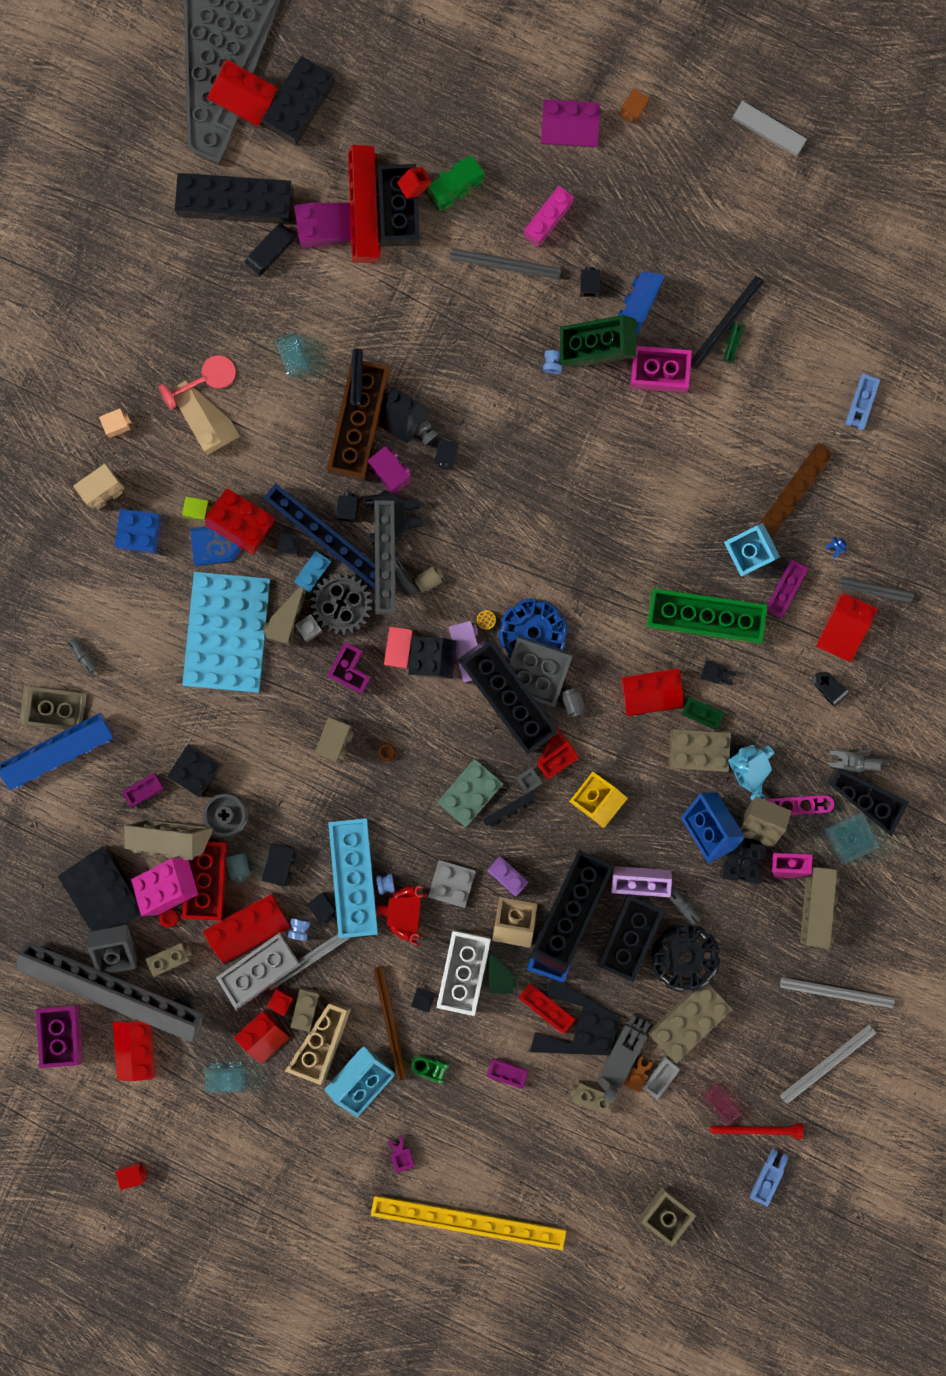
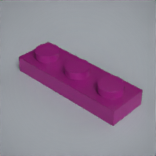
(786, 589)

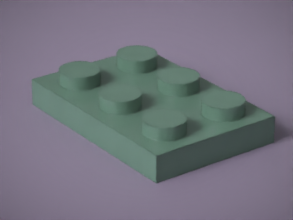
(470, 793)

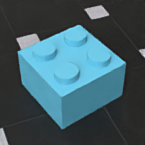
(752, 549)

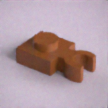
(636, 1077)

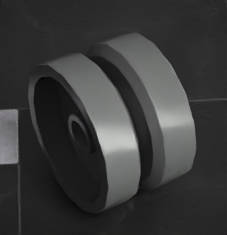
(230, 804)

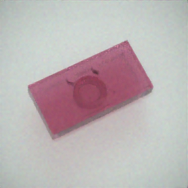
(721, 1104)

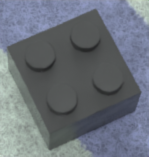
(112, 949)

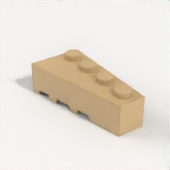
(318, 1050)

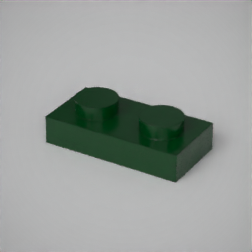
(702, 713)

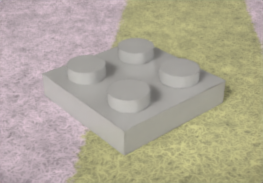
(451, 883)

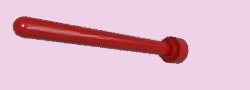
(794, 1130)

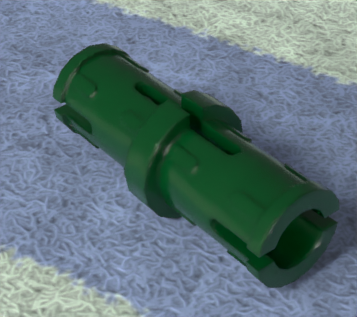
(733, 342)

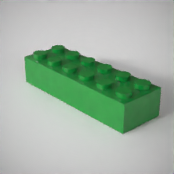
(706, 616)

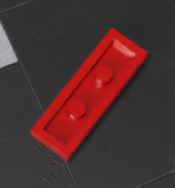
(546, 1008)

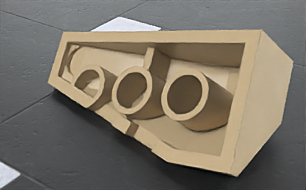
(206, 421)

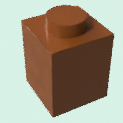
(634, 106)

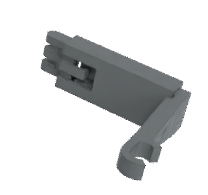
(622, 1056)

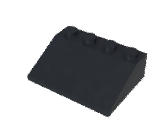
(101, 890)

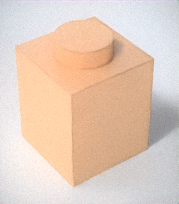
(115, 422)

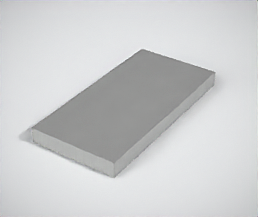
(258, 971)

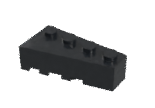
(875, 802)

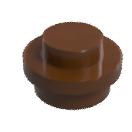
(386, 752)

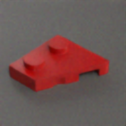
(557, 756)

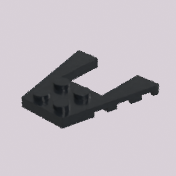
(593, 1032)

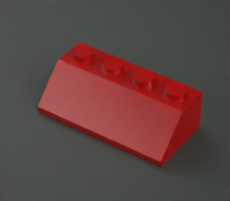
(247, 928)

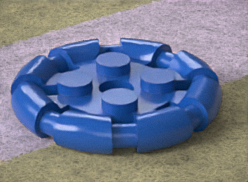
(530, 620)

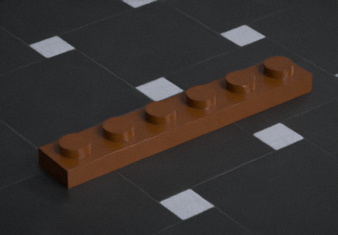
(796, 489)

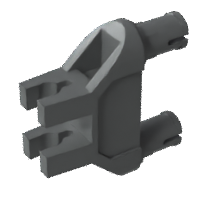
(859, 760)

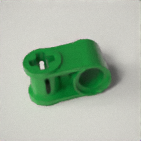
(431, 1069)

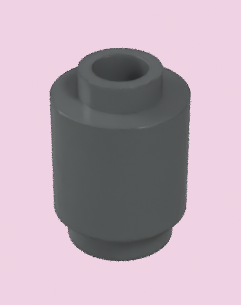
(573, 702)

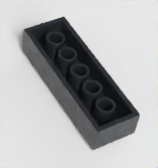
(234, 198)
(507, 695)
(571, 911)

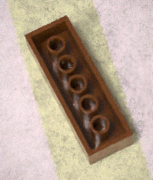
(358, 424)

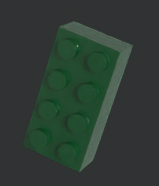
(598, 341)

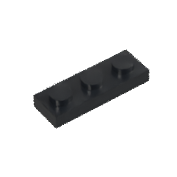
(510, 809)

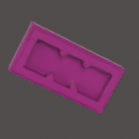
(143, 790)
(507, 1073)

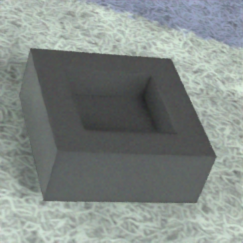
(529, 780)

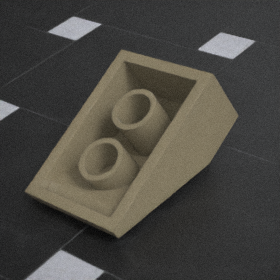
(282, 624)
(51, 707)

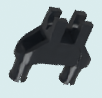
(401, 524)

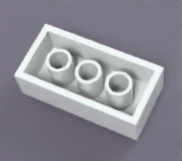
(463, 972)

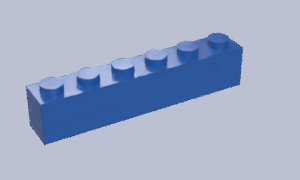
(55, 751)

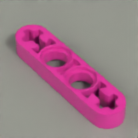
(796, 802)

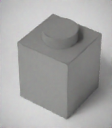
(308, 628)

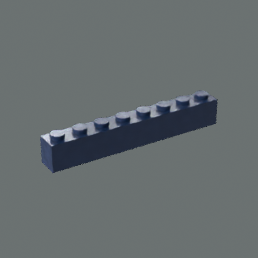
(322, 534)

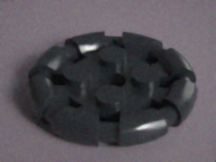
(685, 969)

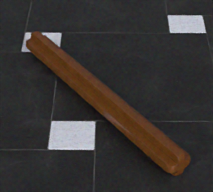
(390, 1023)

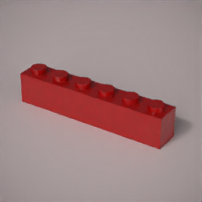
(363, 204)

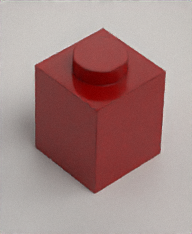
(414, 182)
(280, 1001)
(131, 1175)

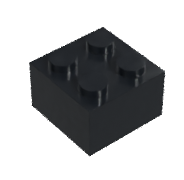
(432, 657)
(195, 770)

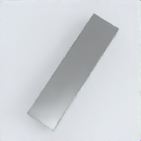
(769, 128)

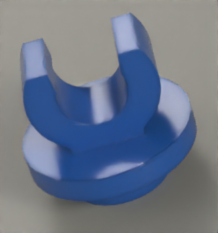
(839, 544)

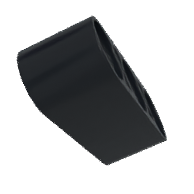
(270, 249)

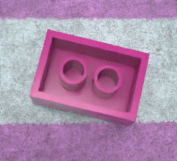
(661, 369)
(164, 887)

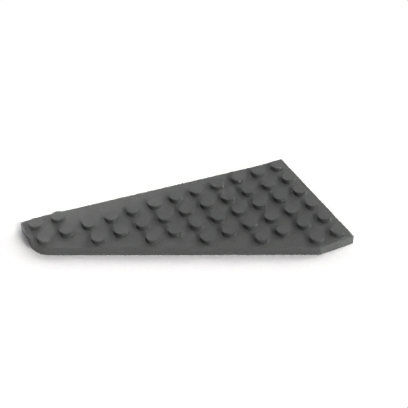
(212, 34)

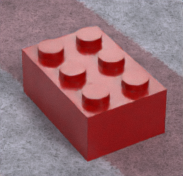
(240, 521)

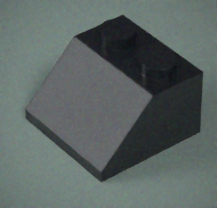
(402, 415)

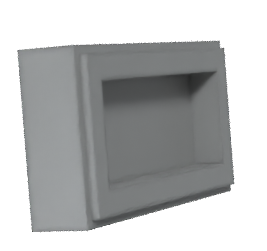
(661, 1078)

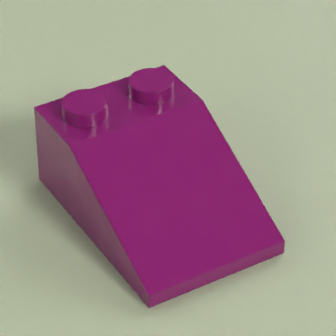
(323, 224)

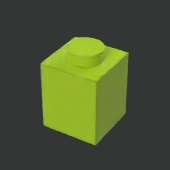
(196, 508)

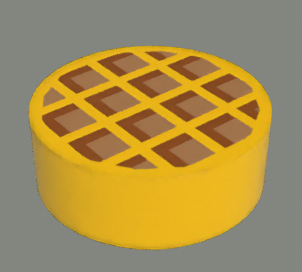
(486, 620)

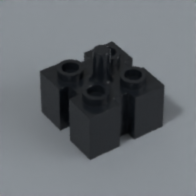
(744, 863)

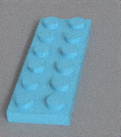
(353, 878)

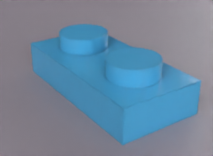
(312, 571)

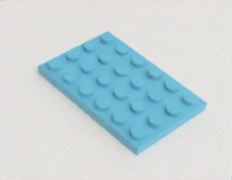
(226, 632)

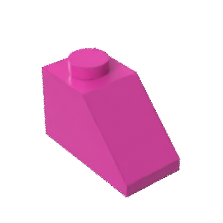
(791, 865)

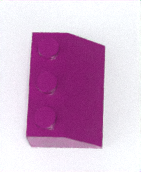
(570, 123)

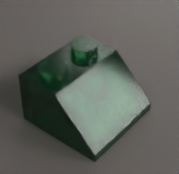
(500, 976)

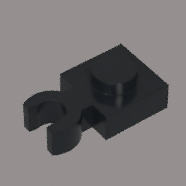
(714, 673)

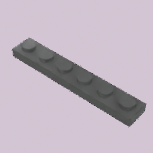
(384, 558)

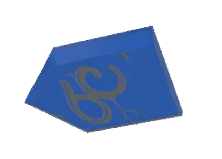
(211, 547)

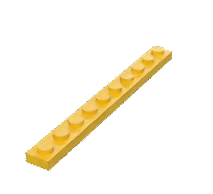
(468, 1222)

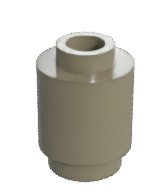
(429, 579)

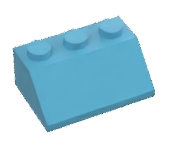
(359, 1082)

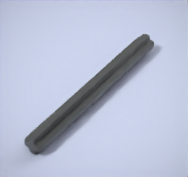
(505, 263)

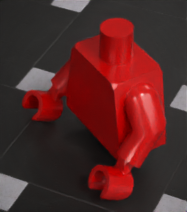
(404, 913)

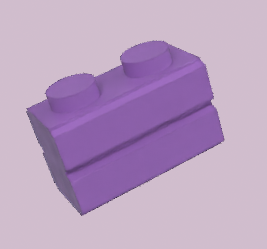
(507, 876)

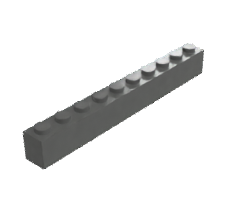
(109, 991)

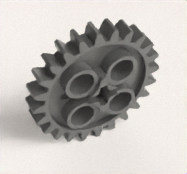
(357, 610)

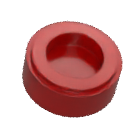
(169, 918)

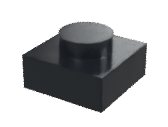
(423, 1000)

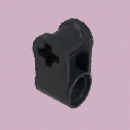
(833, 690)

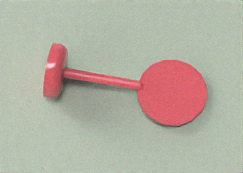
(216, 372)

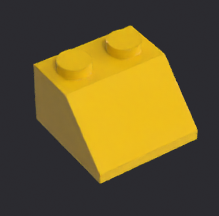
(598, 799)

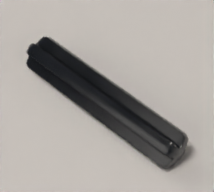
(356, 376)

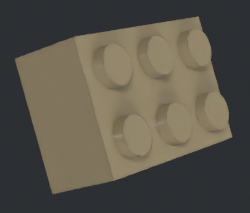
(699, 750)

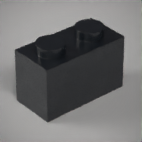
(278, 864)

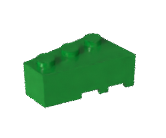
(455, 183)

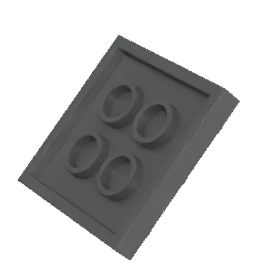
(540, 668)

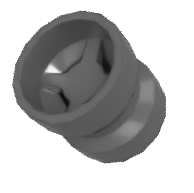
(427, 433)

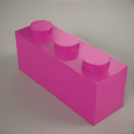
(548, 216)

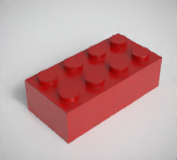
(210, 880)

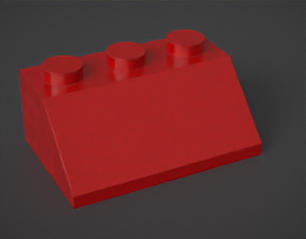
(241, 92)
(652, 692)
(134, 1050)

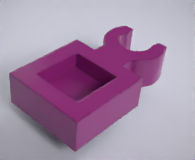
(401, 1157)

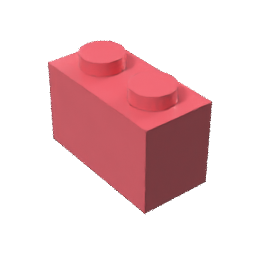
(398, 648)

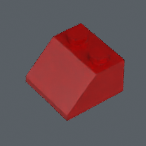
(262, 1037)

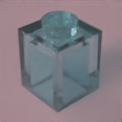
(239, 867)

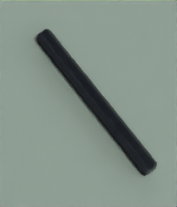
(726, 322)

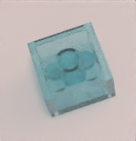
(851, 838)

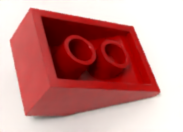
(846, 627)

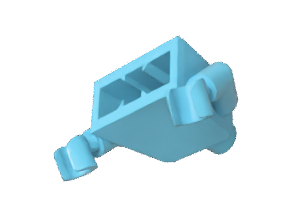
(752, 768)

